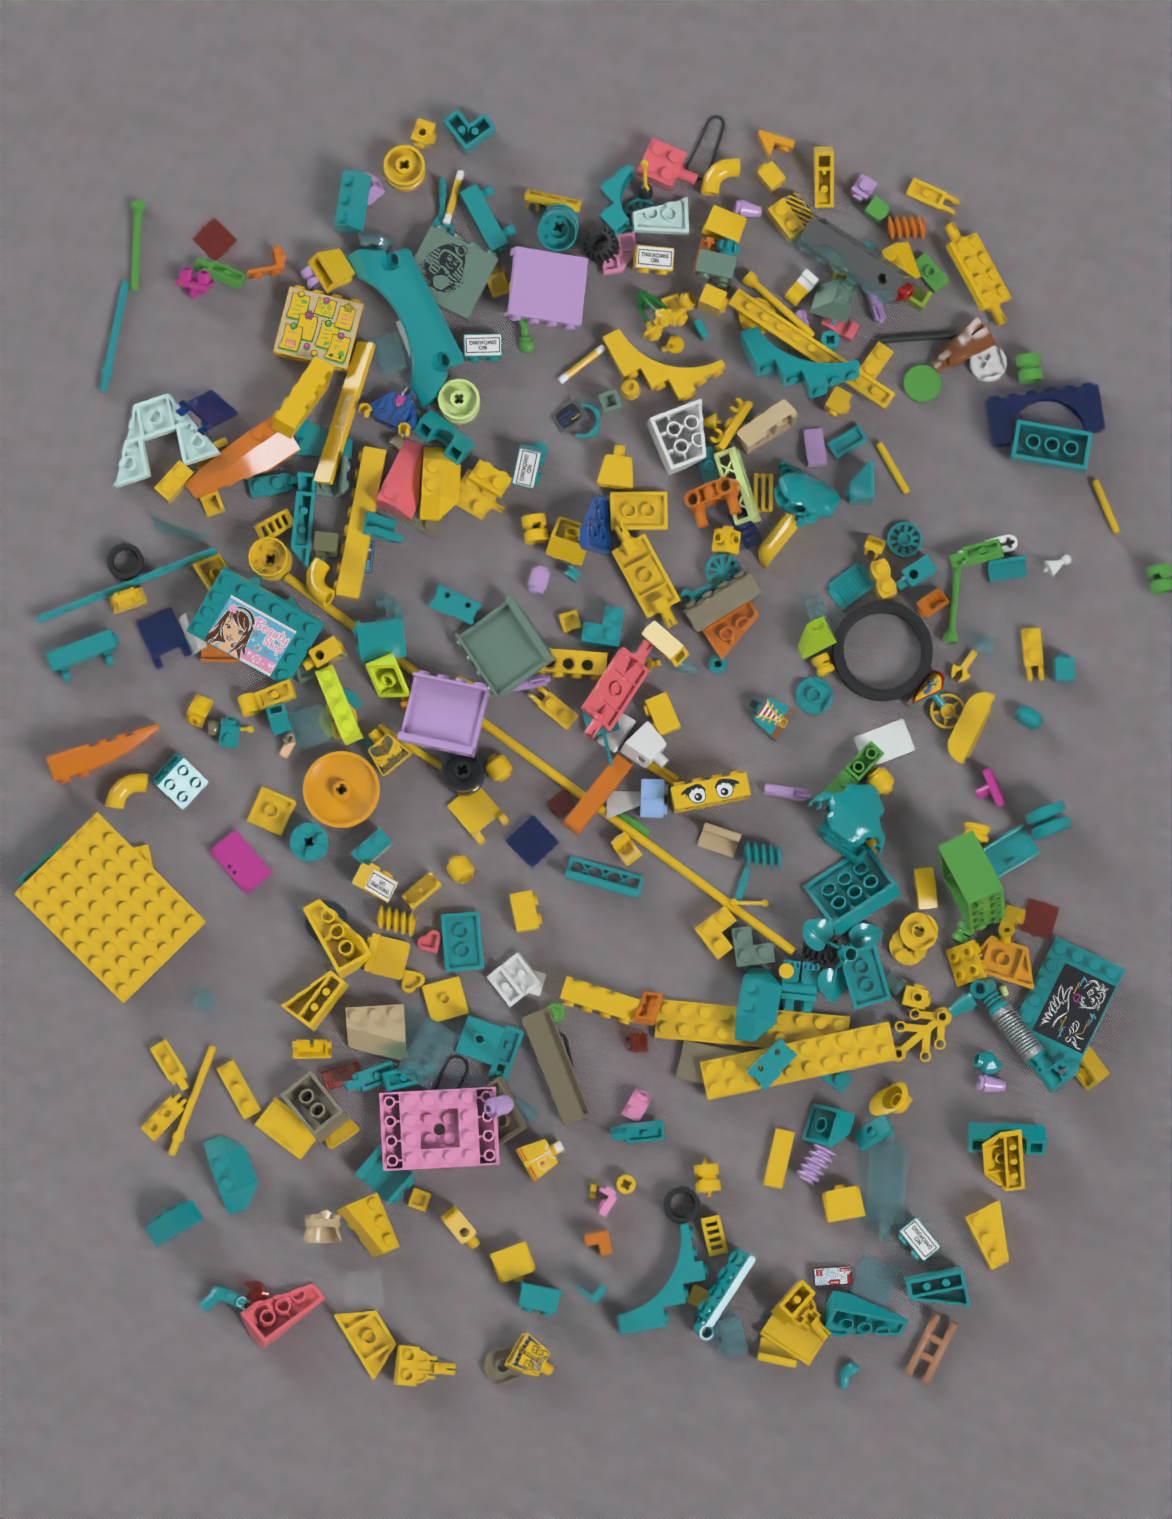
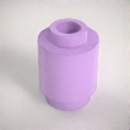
(538, 580)
(498, 1106)

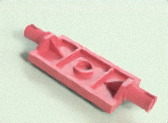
(616, 688)

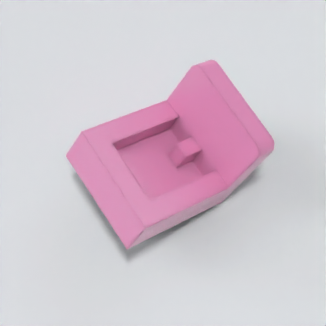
(637, 1105)

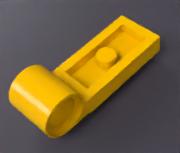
(257, 702)

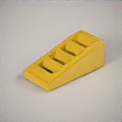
(278, 516)
(704, 1221)

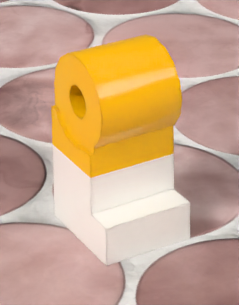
(801, 288)

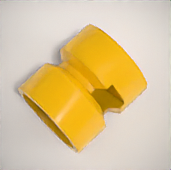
(538, 534)

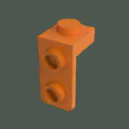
(278, 258)

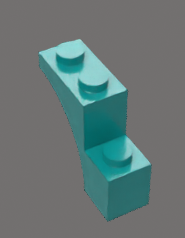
(613, 190)

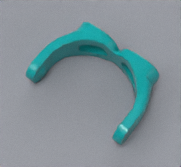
(595, 431)

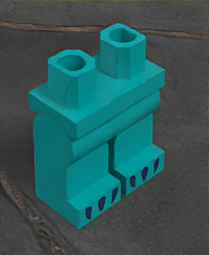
(800, 991)

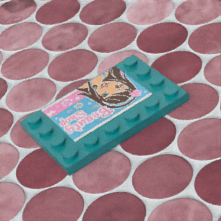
(255, 626)

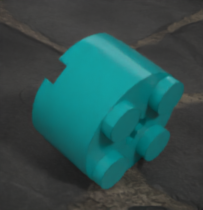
(307, 832)

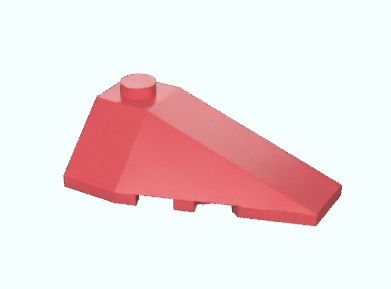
(402, 485)
(274, 1316)

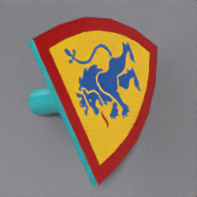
(931, 688)

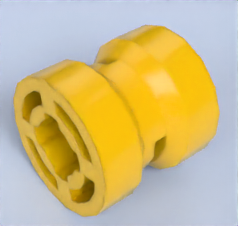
(823, 664)

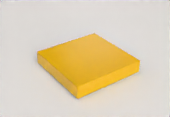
(271, 811)

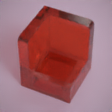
(560, 804)

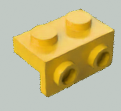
(490, 478)

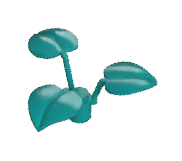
(816, 935)

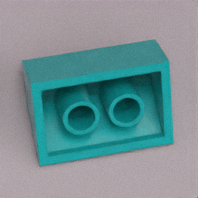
(352, 201)

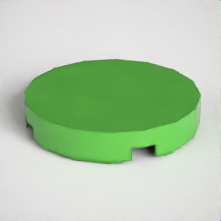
(922, 383)

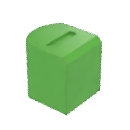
(876, 211)

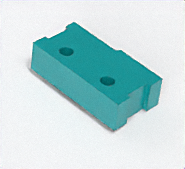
(455, 605)
(771, 1064)

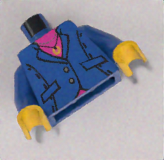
(393, 411)

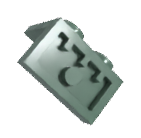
(340, 482)

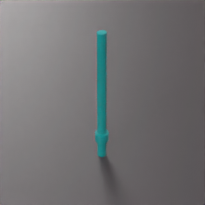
(106, 372)

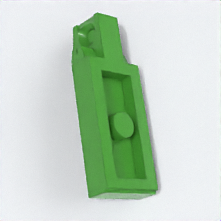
(221, 272)
(977, 554)

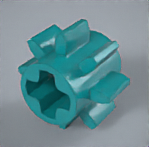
(728, 247)

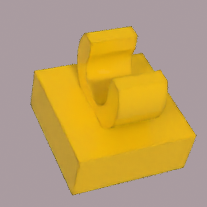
(874, 544)

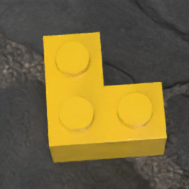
(711, 932)

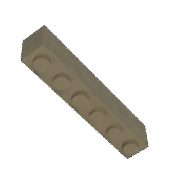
(556, 1066)

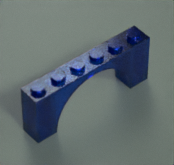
(1082, 401)

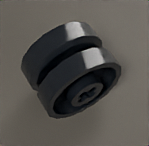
(466, 783)

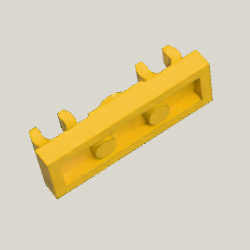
(548, 199)
(731, 424)

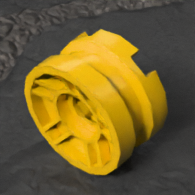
(980, 830)

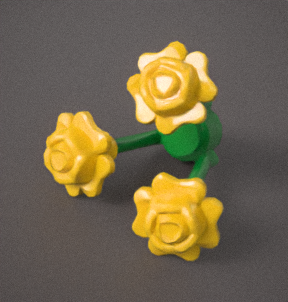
(663, 316)

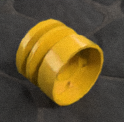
(260, 553)

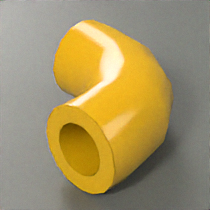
(717, 173)
(316, 582)
(124, 787)

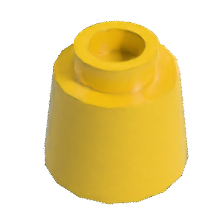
(630, 389)

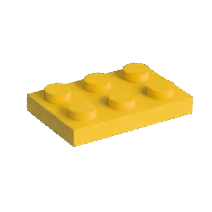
(639, 510)

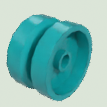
(1048, 820)

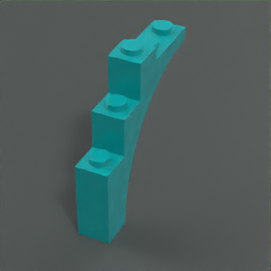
(790, 370)
(673, 1293)

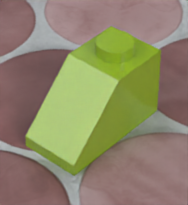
(816, 637)

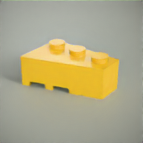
(316, 1000)
(370, 1224)

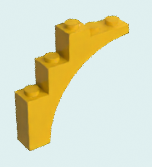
(681, 380)

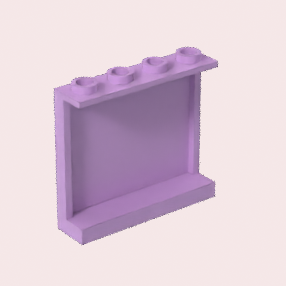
(547, 288)
(444, 714)

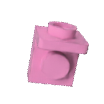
(606, 1205)

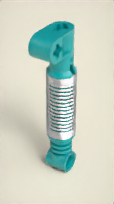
(1021, 1037)

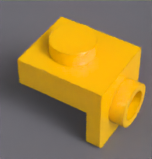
(199, 710)
(625, 848)

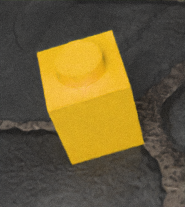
(770, 176)

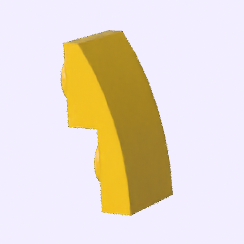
(925, 888)

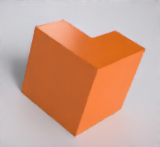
(600, 1238)

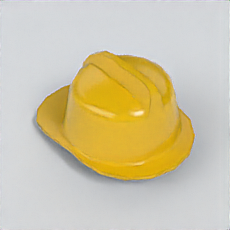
(890, 1100)

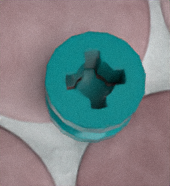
(829, 342)

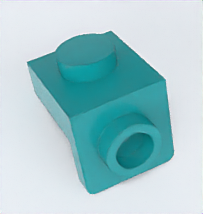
(229, 732)

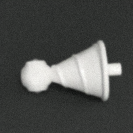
(1054, 565)

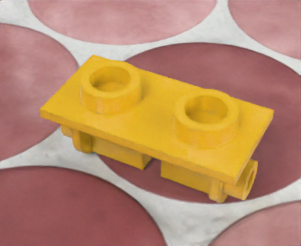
(304, 1050)

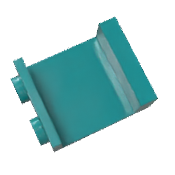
(385, 1183)

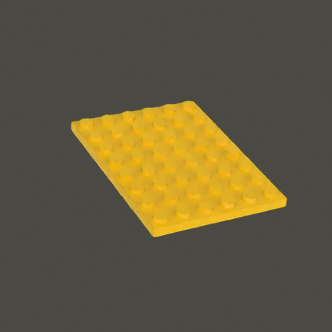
(110, 907)

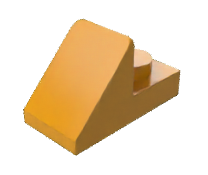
(770, 140)

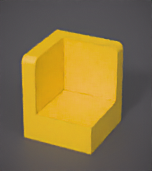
(212, 504)

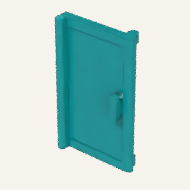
(1011, 849)

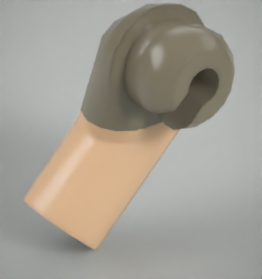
(288, 743)

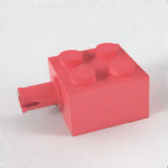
(665, 165)

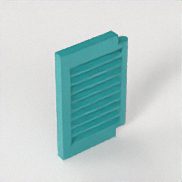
(850, 585)

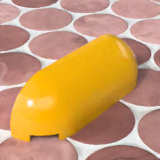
(777, 539)
(970, 726)

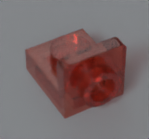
(256, 1293)

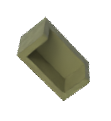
(326, 544)

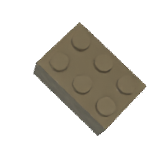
(315, 1106)

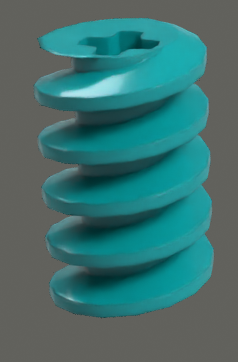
(762, 855)

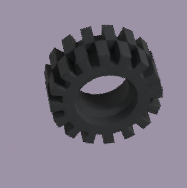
(605, 254)
(820, 956)

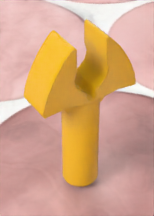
(964, 666)

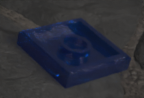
(532, 841)

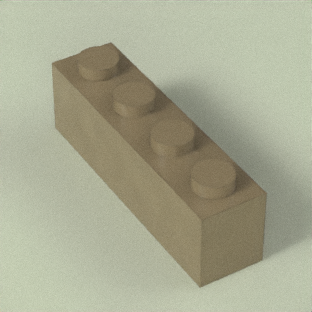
(721, 601)

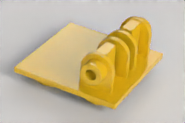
(966, 963)

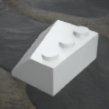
(679, 436)

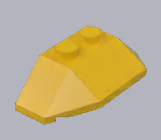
(439, 484)
(1004, 1160)

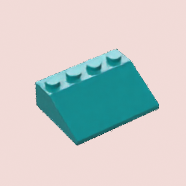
(852, 891)

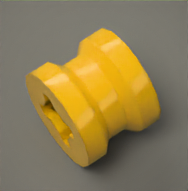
(626, 1184)

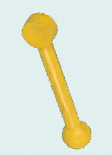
(734, 902)

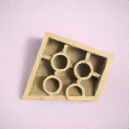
(766, 426)
(377, 1030)

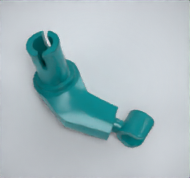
(225, 1295)

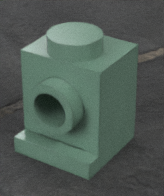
(610, 402)

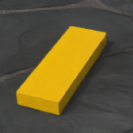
(778, 1158)

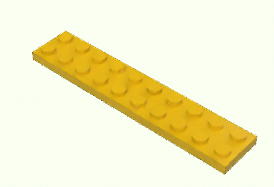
(717, 1024)
(814, 1058)

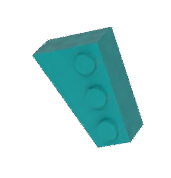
(939, 1286)

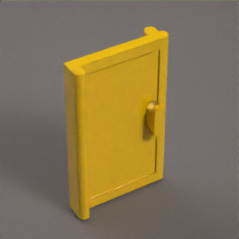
(285, 1128)
(792, 1339)

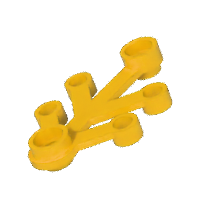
(924, 1031)

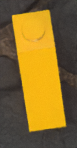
(823, 176)

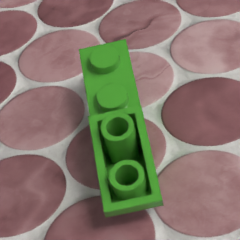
(856, 768)

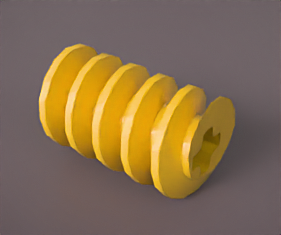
(396, 921)

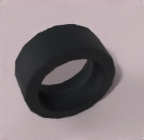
(125, 547)
(696, 1204)

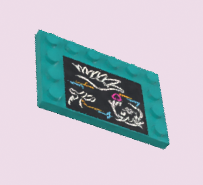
(1069, 999)

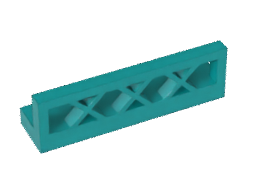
(603, 884)

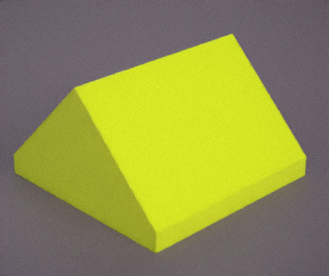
(387, 677)

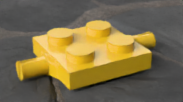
(475, 499)

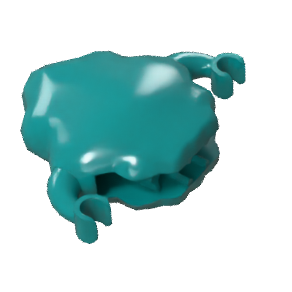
(804, 495)
(853, 815)

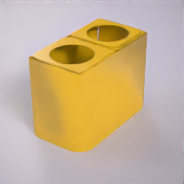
(724, 224)

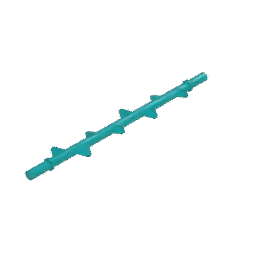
(126, 585)

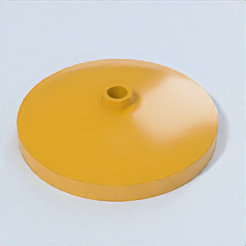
(339, 771)

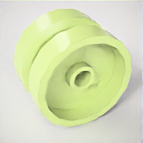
(459, 390)

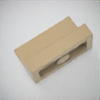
(719, 840)

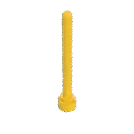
(751, 281)

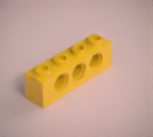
(598, 660)

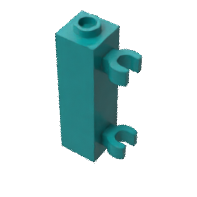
(484, 219)
(82, 651)

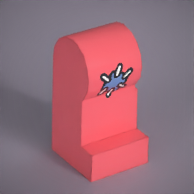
(845, 330)

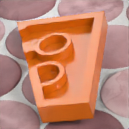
(729, 629)

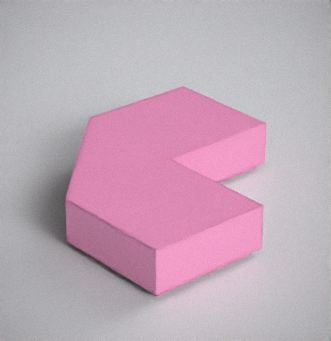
(626, 242)

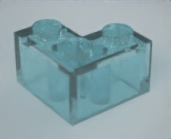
(731, 1336)

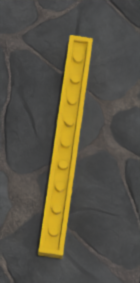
(806, 345)

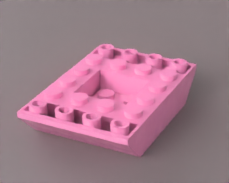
(410, 1136)

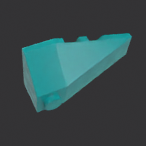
(853, 1315)

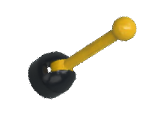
(645, 191)

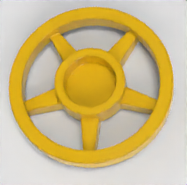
(947, 711)

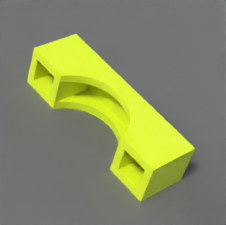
(339, 704)

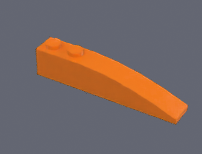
(250, 454)
(88, 758)

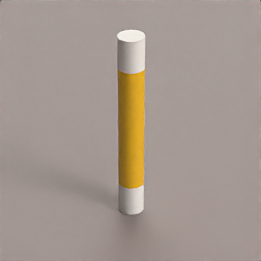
(453, 197)
(581, 364)

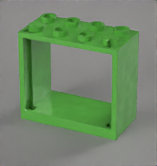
(972, 881)

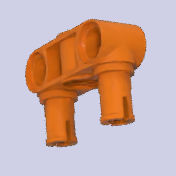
(711, 494)

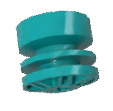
(557, 237)

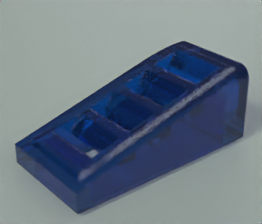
(747, 545)

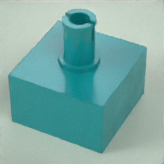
(479, 1040)

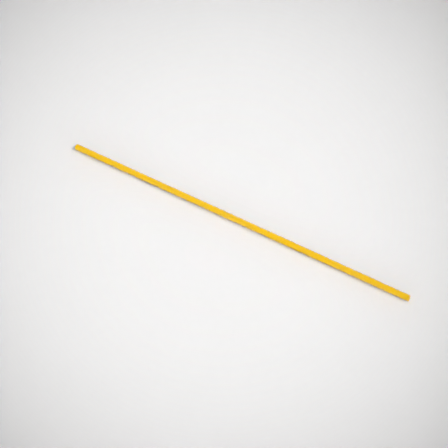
(579, 793)

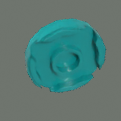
(814, 695)

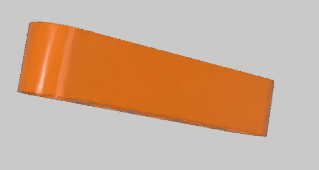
(597, 794)

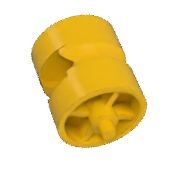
(707, 1177)

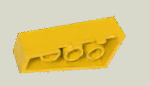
(303, 397)
(599, 1000)

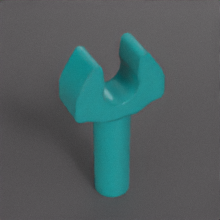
(696, 594)

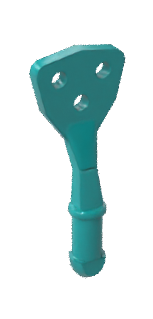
(442, 197)

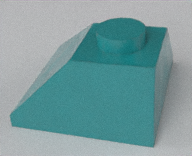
(862, 486)
(827, 1125)

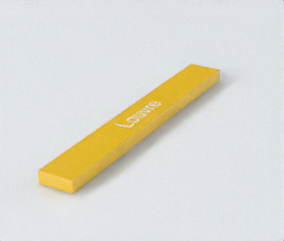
(344, 413)

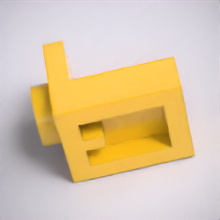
(498, 283)

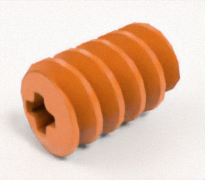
(906, 227)

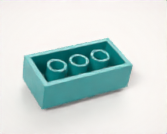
(1050, 446)

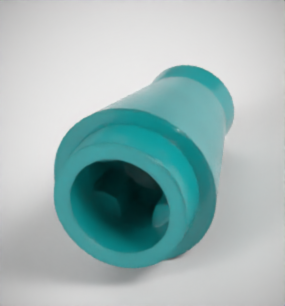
(963, 1004)

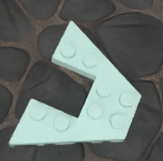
(152, 420)

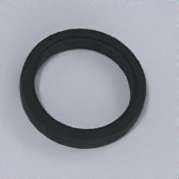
(918, 626)

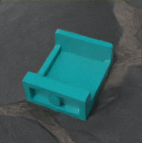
(380, 639)

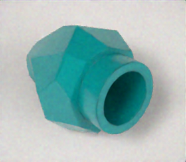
(987, 1062)

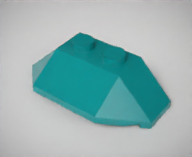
(757, 1004)
(232, 1172)

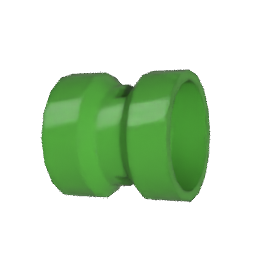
(962, 933)

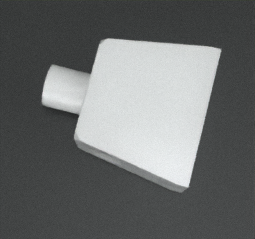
(645, 747)

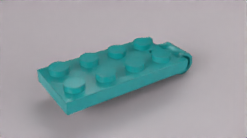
(721, 1292)

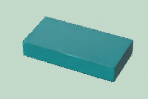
(847, 441)

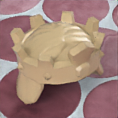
(322, 1228)

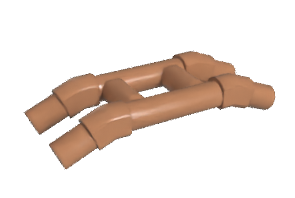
(942, 1345)

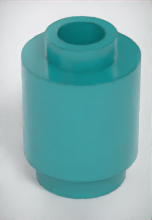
(1028, 717)

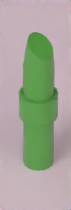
(635, 824)

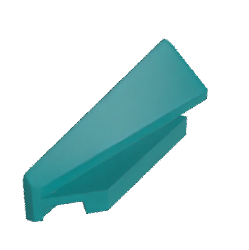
(303, 516)

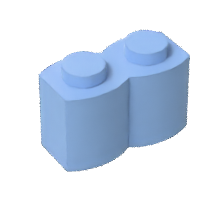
(652, 798)

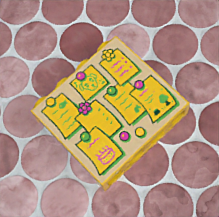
(318, 327)

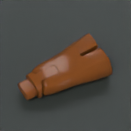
(968, 343)

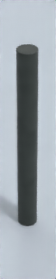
(917, 337)

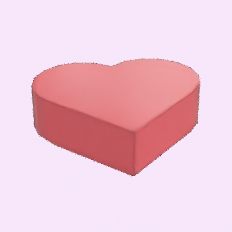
(429, 942)

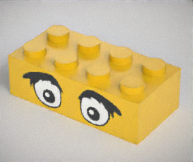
(709, 792)

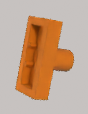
(932, 603)
(648, 1008)

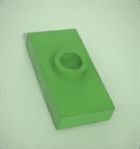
(931, 273)

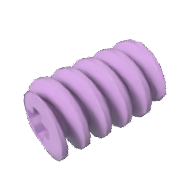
(815, 1164)

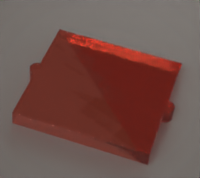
(214, 239)
(1039, 919)

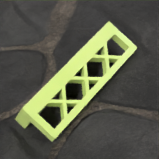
(745, 488)

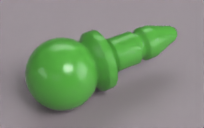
(526, 344)

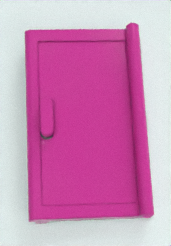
(244, 864)

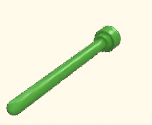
(138, 209)
(951, 635)

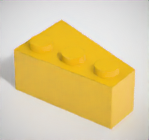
(989, 1234)

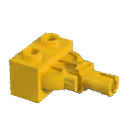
(800, 1310)
(414, 1366)

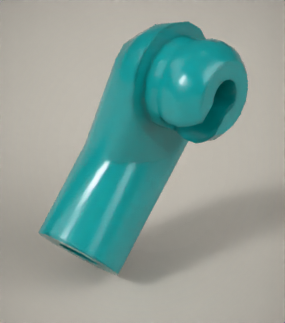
(846, 1372)

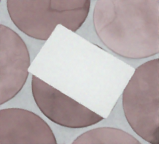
(890, 738)

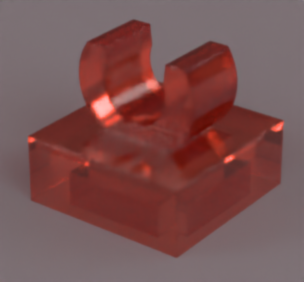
(639, 1043)

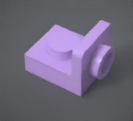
(863, 188)

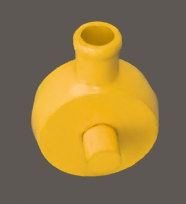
(674, 344)

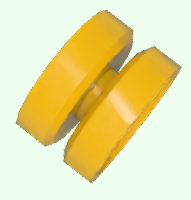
(404, 179)

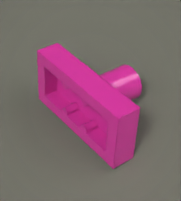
(992, 788)

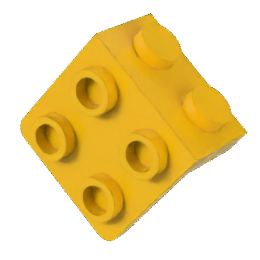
(387, 957)

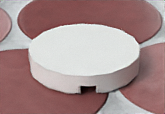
(988, 364)

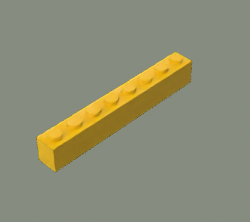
(357, 544)

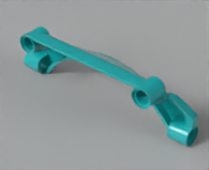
(428, 335)

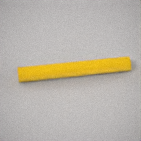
(892, 467)
(1105, 506)

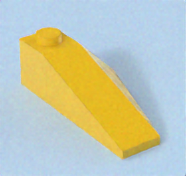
(342, 944)

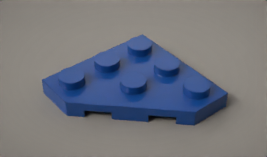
(596, 527)

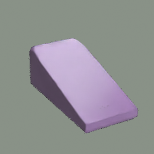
(814, 447)

